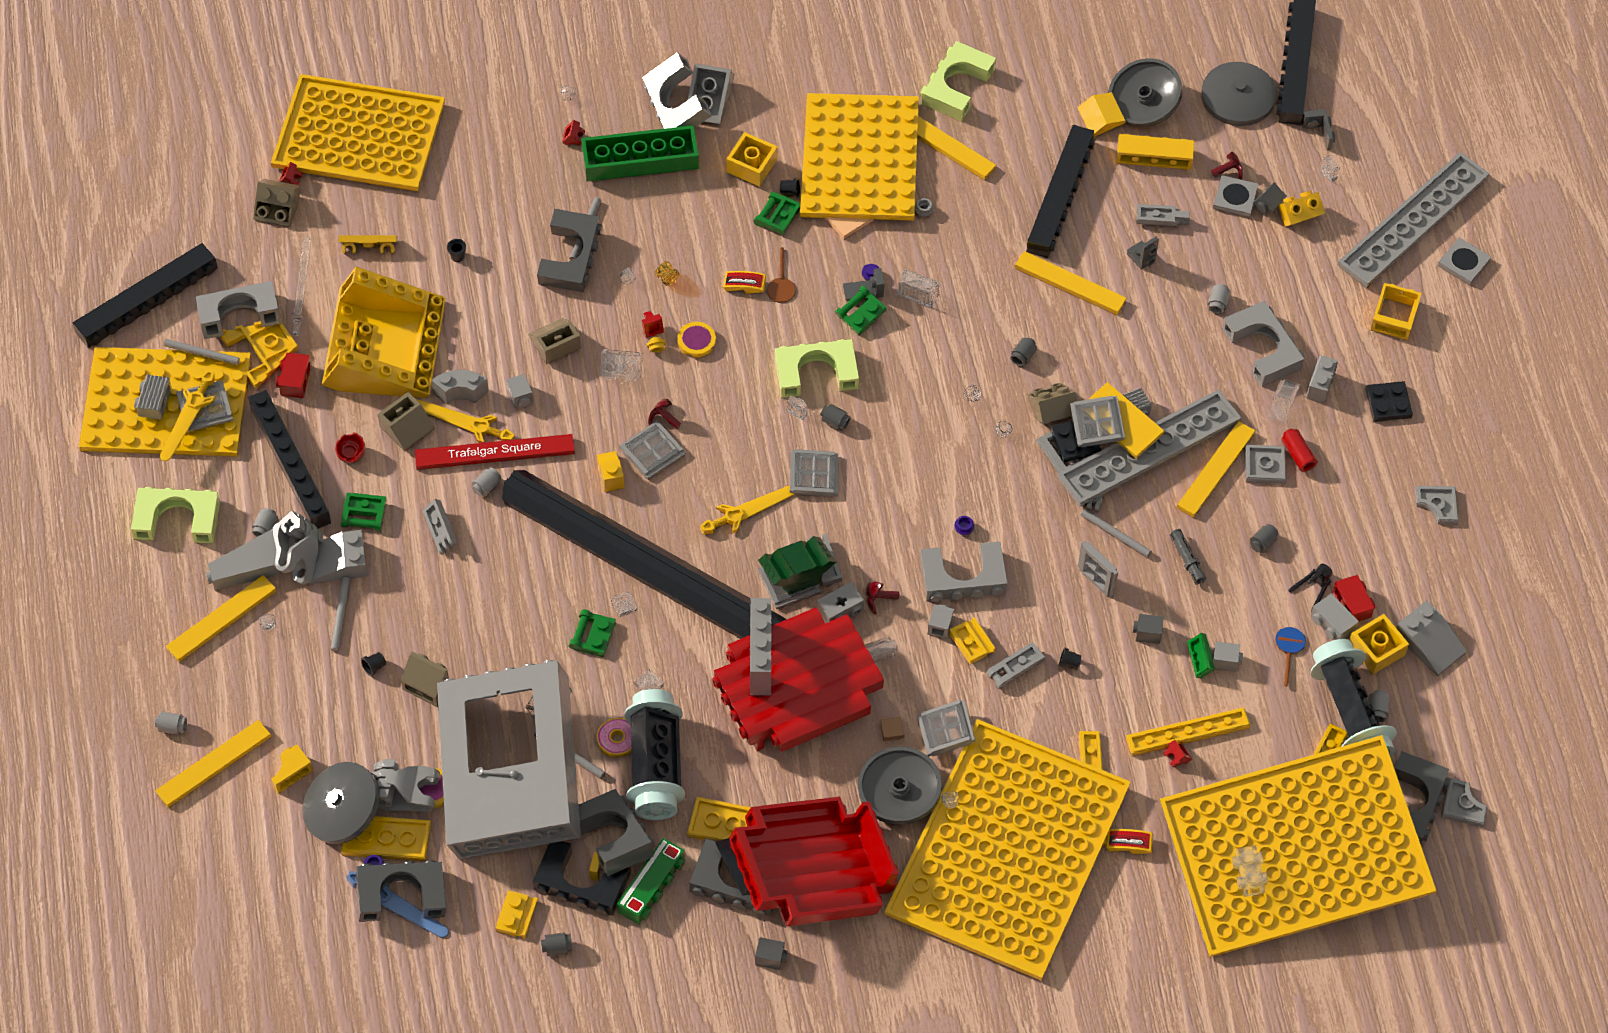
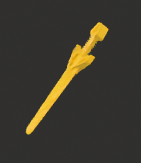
(193, 404)
(478, 426)
(735, 515)

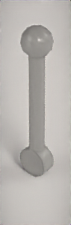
(480, 772)

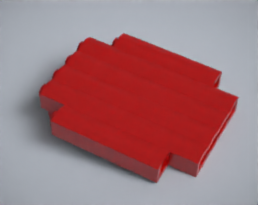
(815, 681)
(814, 860)

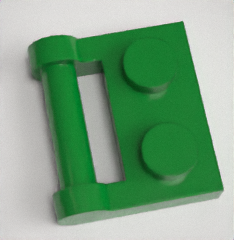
(782, 215)
(865, 314)
(364, 505)
(599, 634)

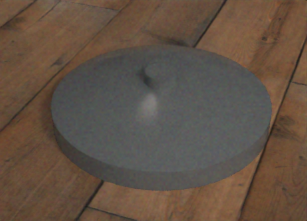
(1147, 92)
(1238, 93)
(900, 785)
(341, 802)

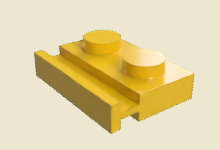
(971, 640)
(516, 914)

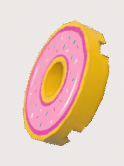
(608, 730)

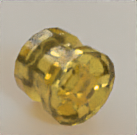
(667, 273)

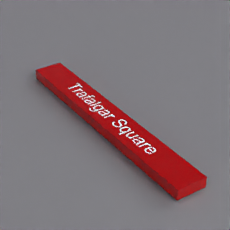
(494, 451)

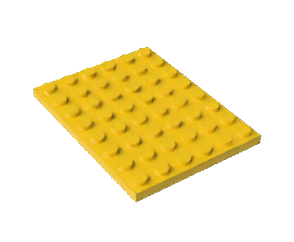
(358, 132)
(860, 156)
(115, 381)

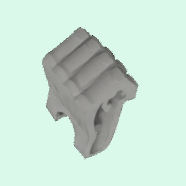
(298, 545)
(402, 787)

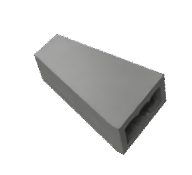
(245, 563)

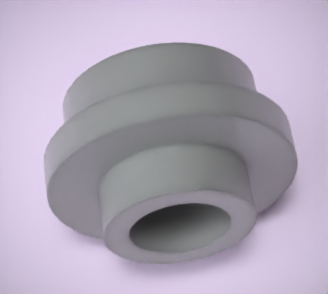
(924, 203)

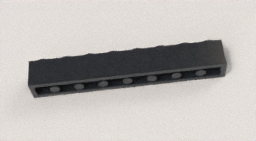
(1297, 61)
(1060, 191)
(145, 295)
(289, 459)

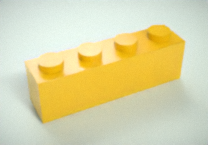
(1155, 151)

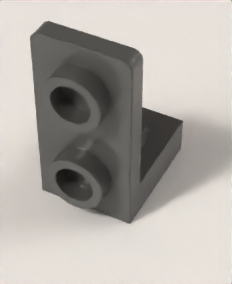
(1319, 118)
(1144, 253)
(874, 285)

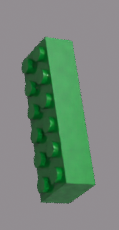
(640, 153)

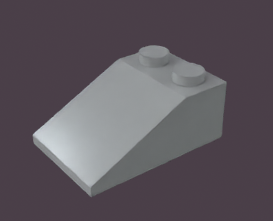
(714, 87)
(340, 557)
(1431, 638)

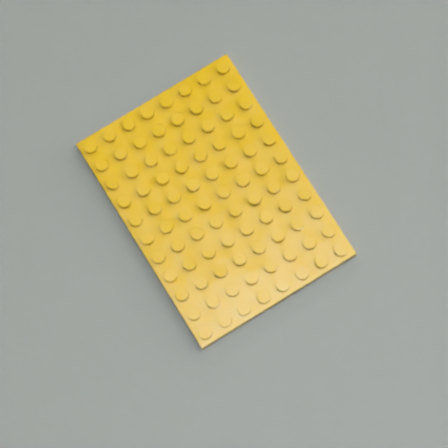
(1328, 839)
(1011, 853)

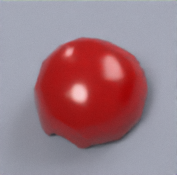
(350, 448)

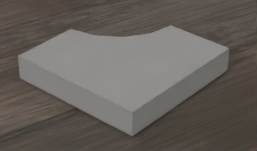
(1439, 501)
(1462, 805)

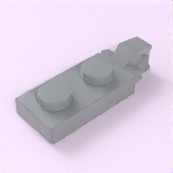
(1161, 215)

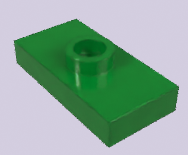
(1201, 655)

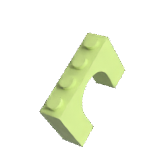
(958, 60)
(836, 353)
(153, 502)

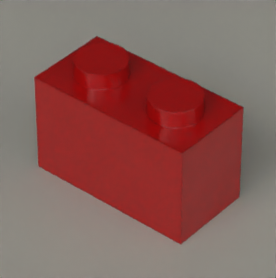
(294, 375)
(1353, 596)

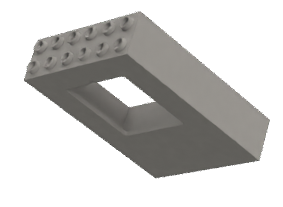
(501, 811)

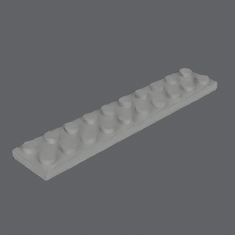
(1413, 219)
(1181, 432)

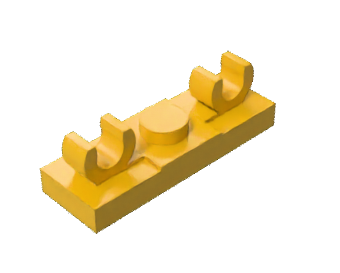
(368, 241)

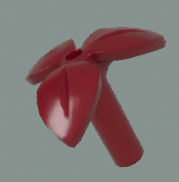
(1233, 163)
(660, 409)
(874, 591)

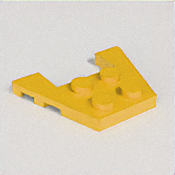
(268, 343)

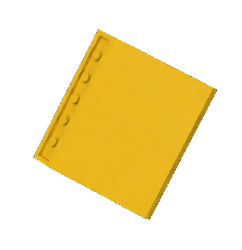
(383, 337)

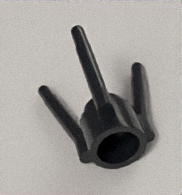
(1319, 575)

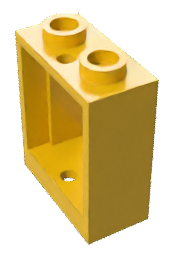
(1390, 325)

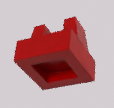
(572, 134)
(289, 173)
(652, 324)
(1180, 753)

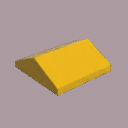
(1101, 113)

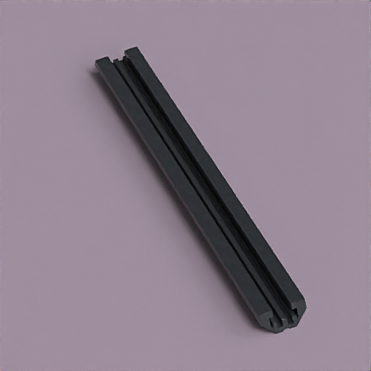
(630, 553)

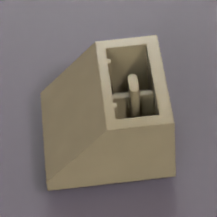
(276, 202)
(556, 340)
(1052, 403)
(405, 421)
(422, 676)

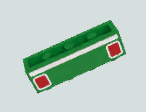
(651, 881)

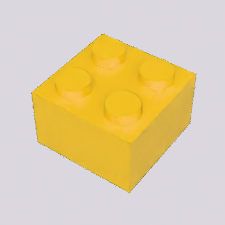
(752, 159)
(1380, 642)

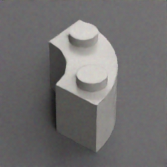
(460, 385)

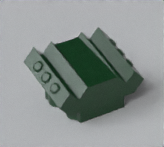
(798, 564)

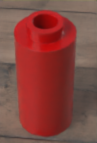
(1299, 450)

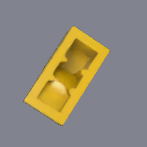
(610, 471)
(293, 768)

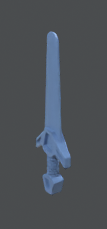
(405, 909)

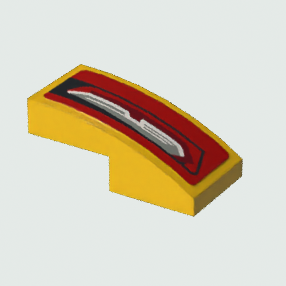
(744, 280)
(1130, 840)

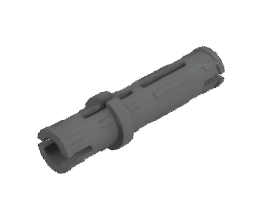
(1192, 563)

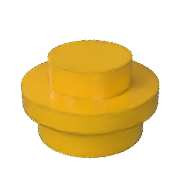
(656, 344)

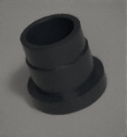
(790, 187)
(456, 249)
(1069, 659)
(373, 663)

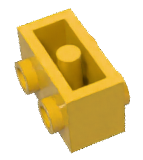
(1301, 209)

